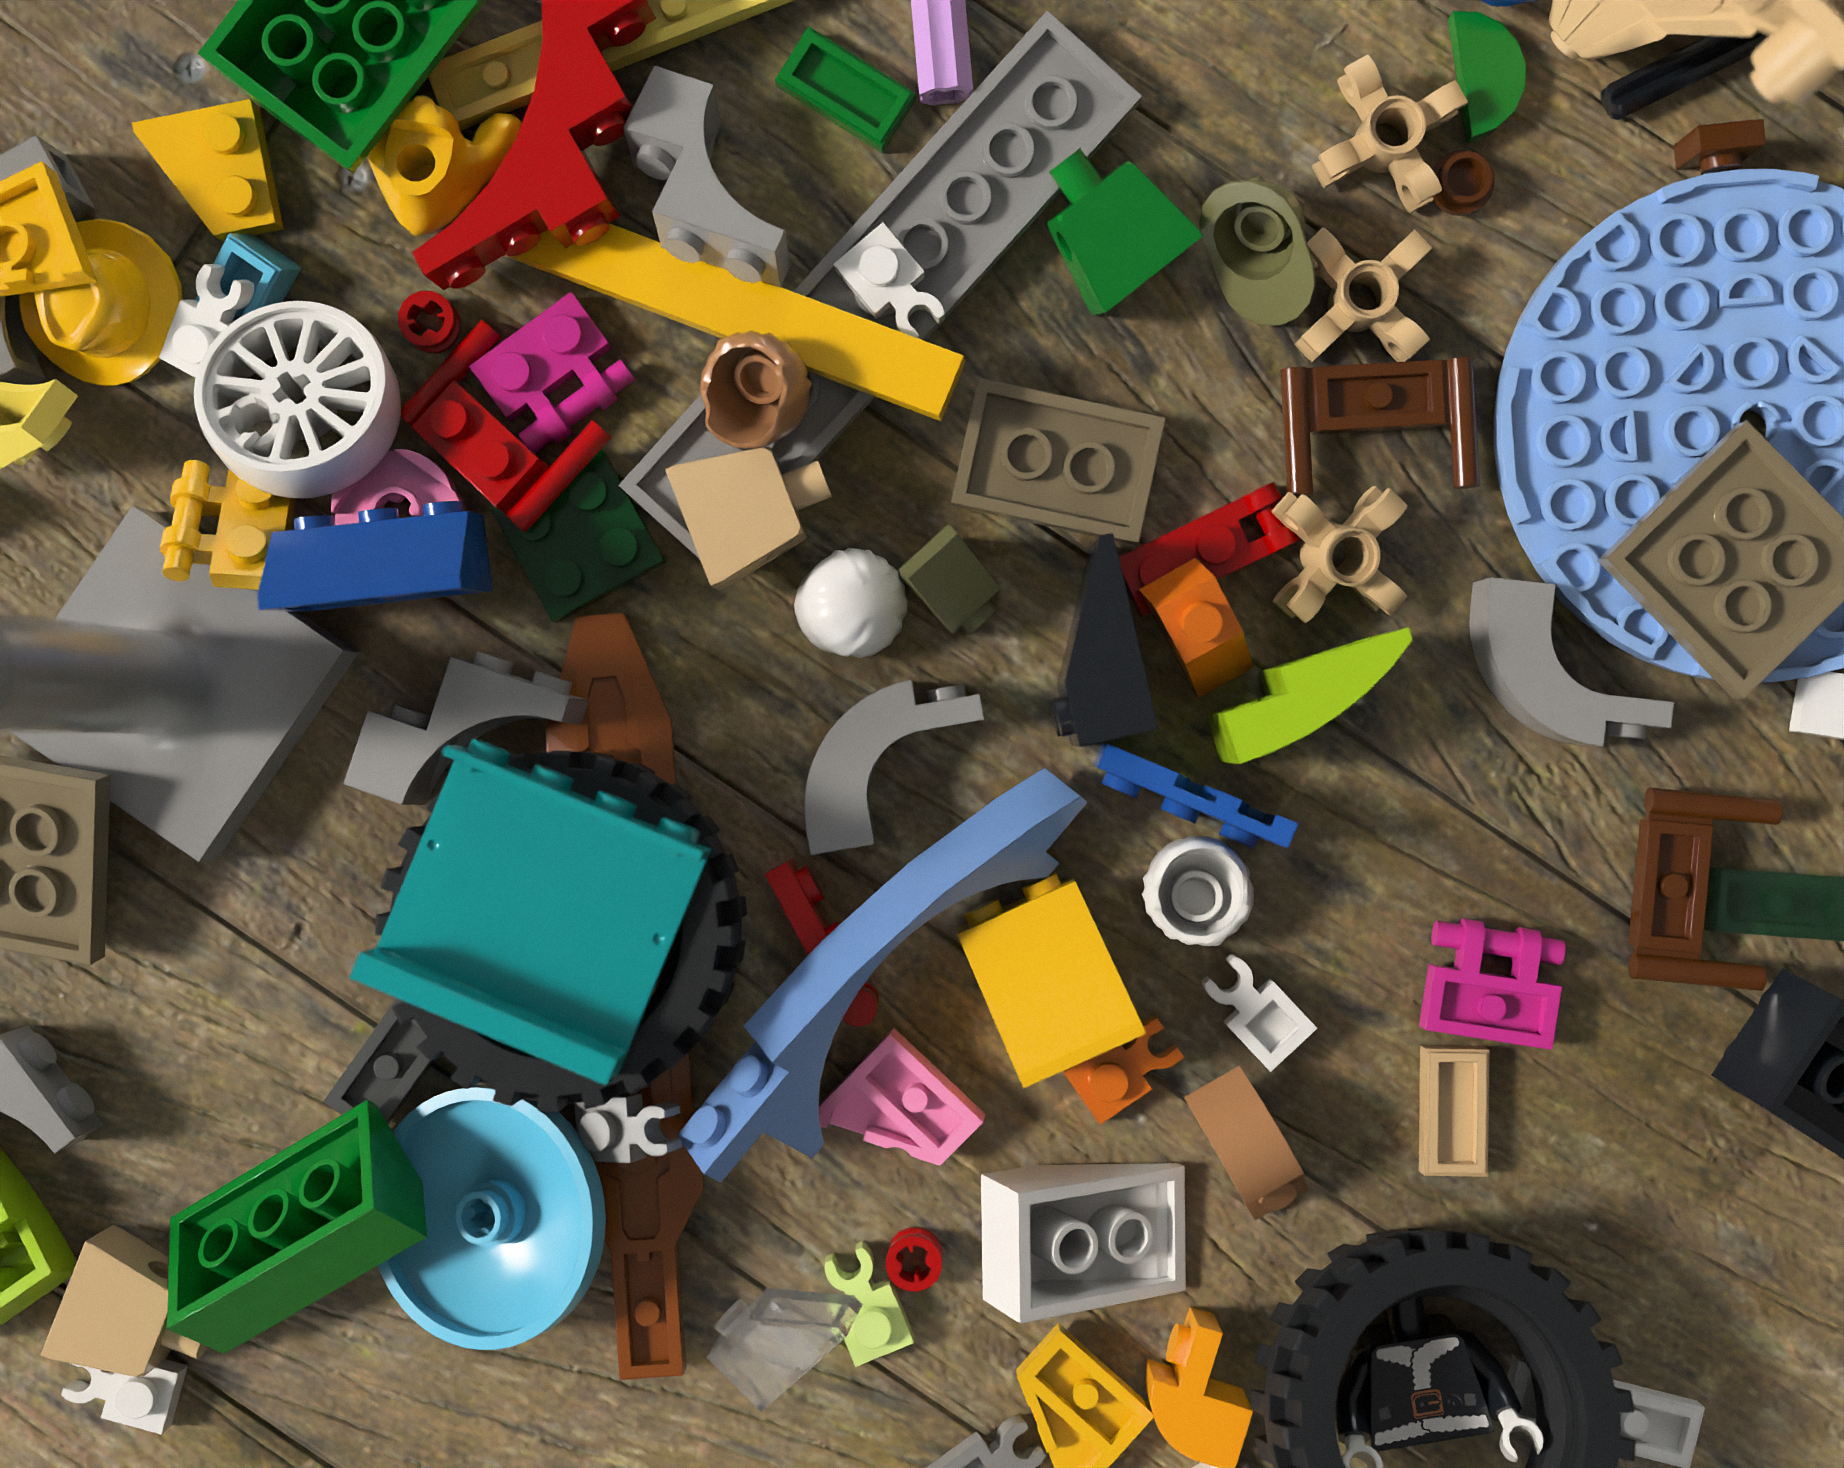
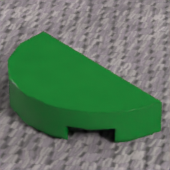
(1487, 70)

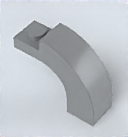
(1522, 671)
(840, 775)

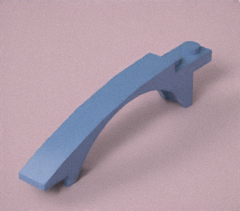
(780, 1075)

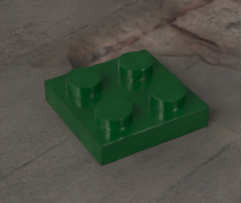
(584, 542)

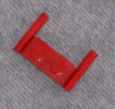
(484, 447)

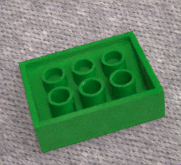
(335, 65)

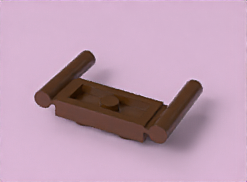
(1379, 400)
(1674, 886)

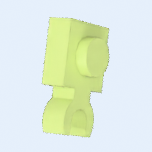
(881, 1322)

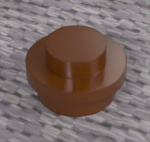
(1465, 182)

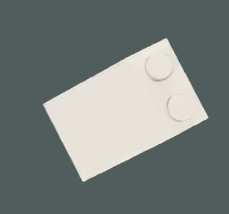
(1081, 1236)

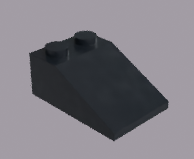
(1102, 668)
(1793, 1059)

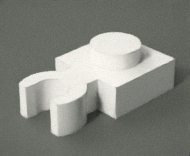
(884, 278)
(200, 322)
(1263, 1017)
(134, 1401)

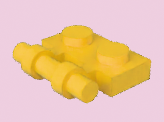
(242, 534)

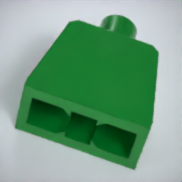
(1114, 230)

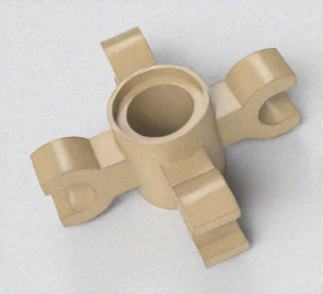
(1365, 92)
(1396, 332)
(1319, 537)

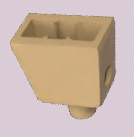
(744, 509)
(117, 1309)

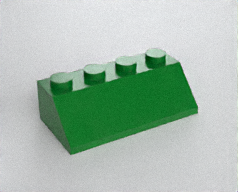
(292, 1230)

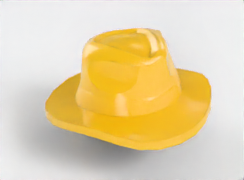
(113, 326)

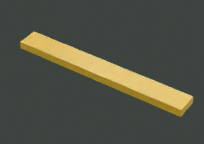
(717, 303)

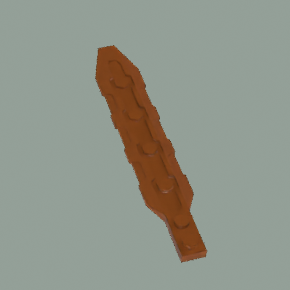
(653, 1196)

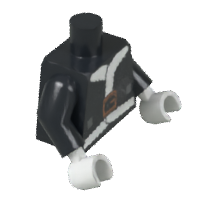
(1423, 1385)

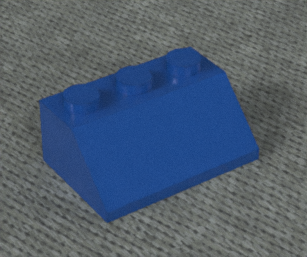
(376, 559)

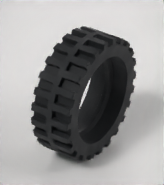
(685, 1001)
(1568, 1366)

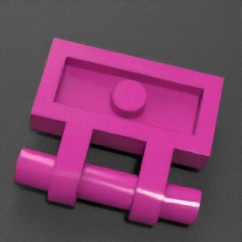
(543, 358)
(1488, 1004)

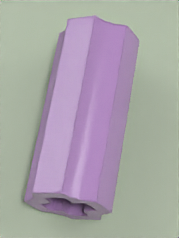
(942, 51)

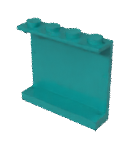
(536, 912)

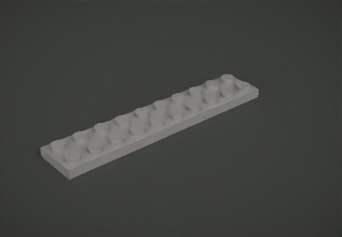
(952, 212)

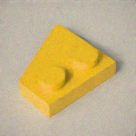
(218, 165)
(1079, 1403)

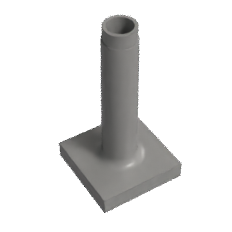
(167, 688)

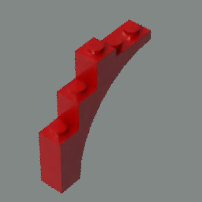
(546, 171)

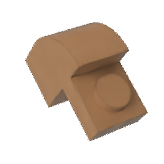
(1248, 1143)

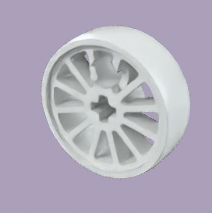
(267, 459)

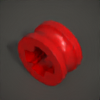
(430, 341)
(894, 1259)

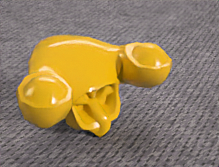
(430, 166)

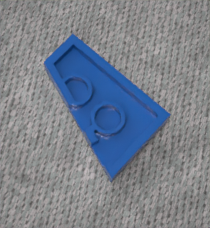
(1188, 799)

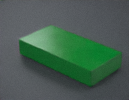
(845, 89)

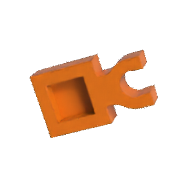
(1116, 1076)

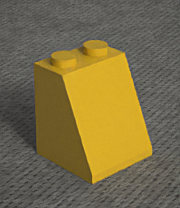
(1048, 979)

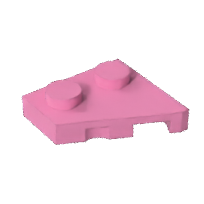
(902, 1103)

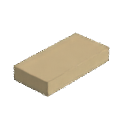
(1454, 1110)

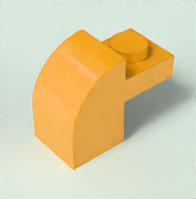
(1190, 1409)

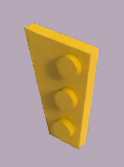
(39, 235)

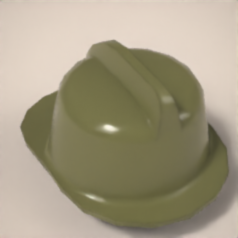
(1259, 250)

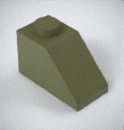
(951, 582)

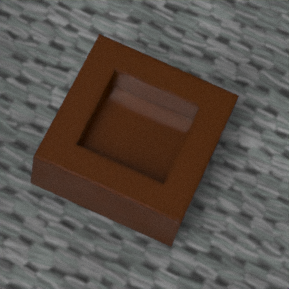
(1719, 146)

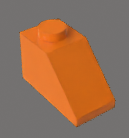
(1198, 626)

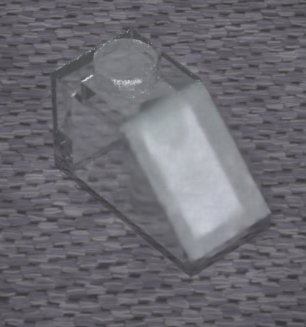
(779, 1339)

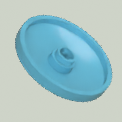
(507, 1220)

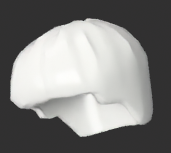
(851, 603)
(1198, 891)

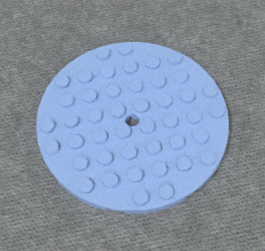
(1648, 356)

